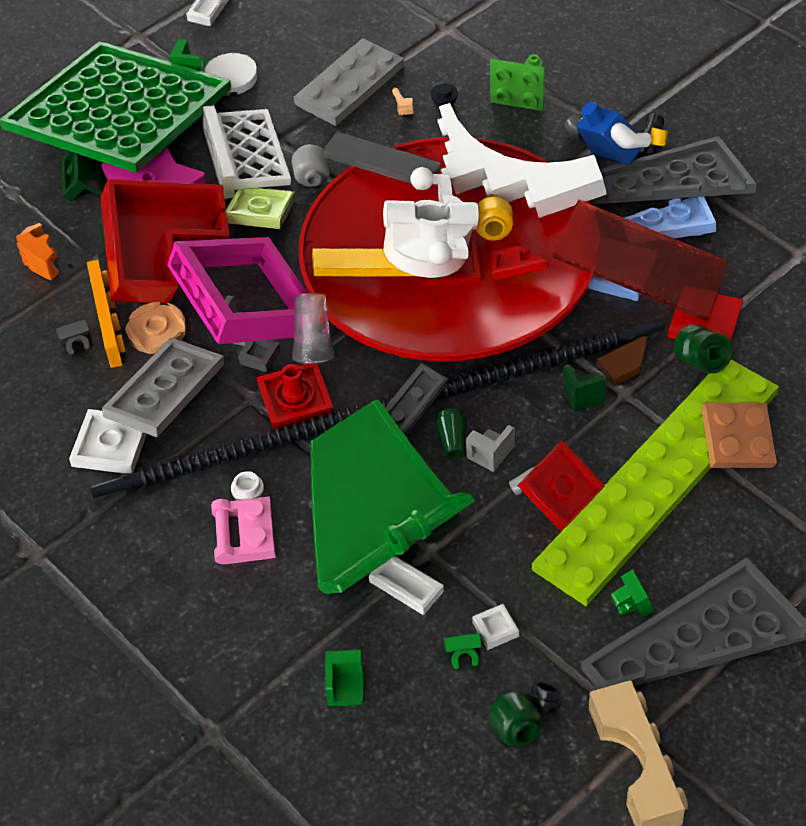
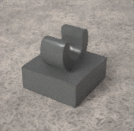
(74, 333)

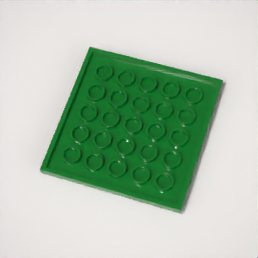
(116, 106)

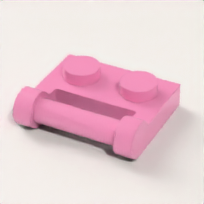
(254, 530)

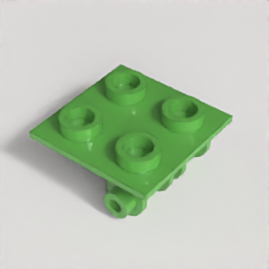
(518, 83)

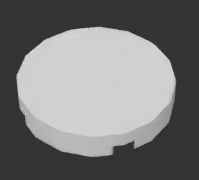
(237, 68)

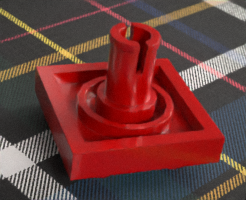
(294, 395)

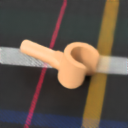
(405, 105)

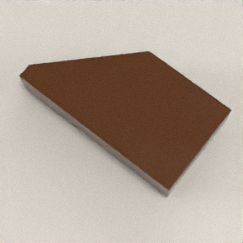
(624, 361)

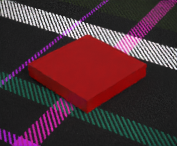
(722, 318)
(561, 485)

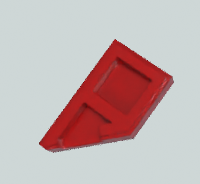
(514, 262)

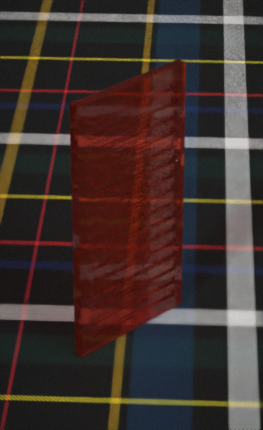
(641, 260)

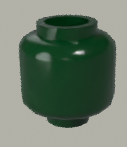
(515, 719)

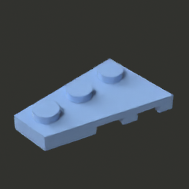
(678, 219)

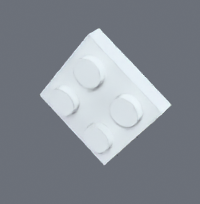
(106, 445)

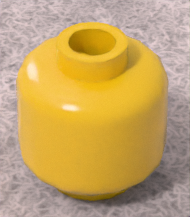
(494, 218)

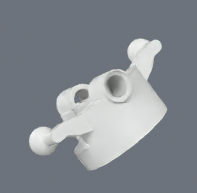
(429, 235)

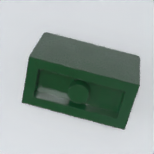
(81, 173)

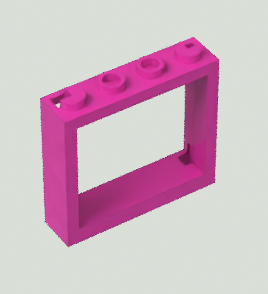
(225, 326)

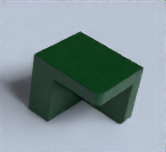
(584, 390)

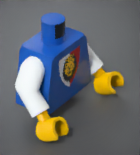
(612, 136)

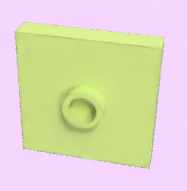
(260, 207)

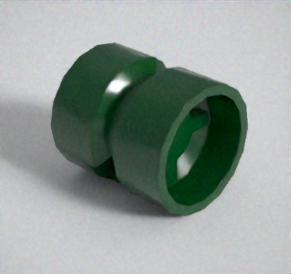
(703, 348)

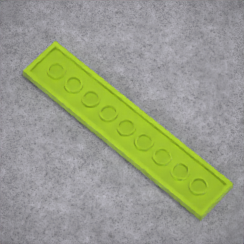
(644, 489)

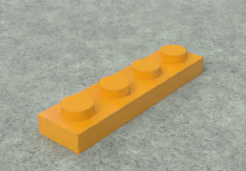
(108, 322)

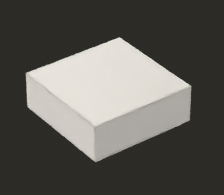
(495, 626)

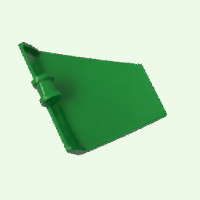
(371, 497)

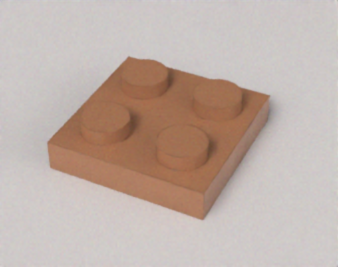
(738, 435)

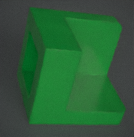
(181, 56)
(344, 678)

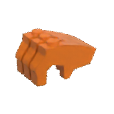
(36, 252)

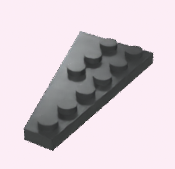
(681, 172)
(714, 624)

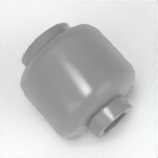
(309, 165)

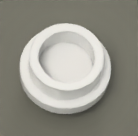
(247, 486)

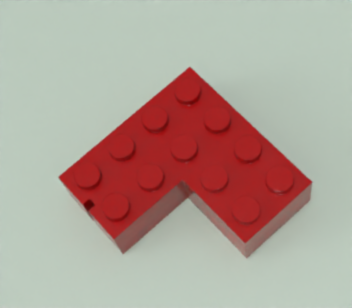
(142, 227)

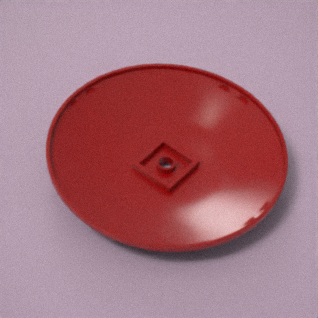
(447, 315)

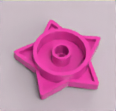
(160, 168)

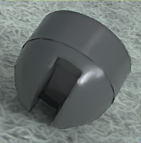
(570, 125)

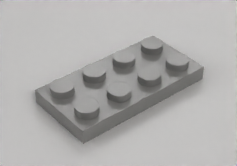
(349, 81)
(163, 387)

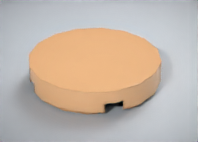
(154, 325)

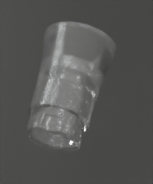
(311, 330)

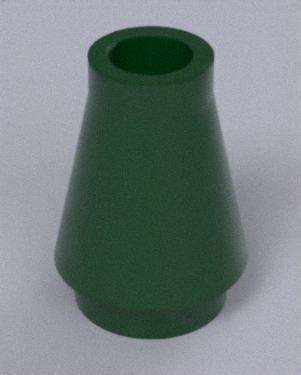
(452, 431)

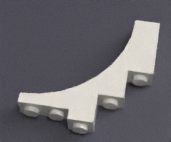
(544, 185)

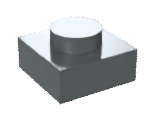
(259, 354)

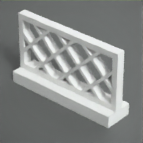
(224, 151)

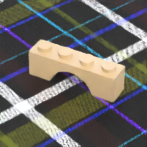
(622, 719)

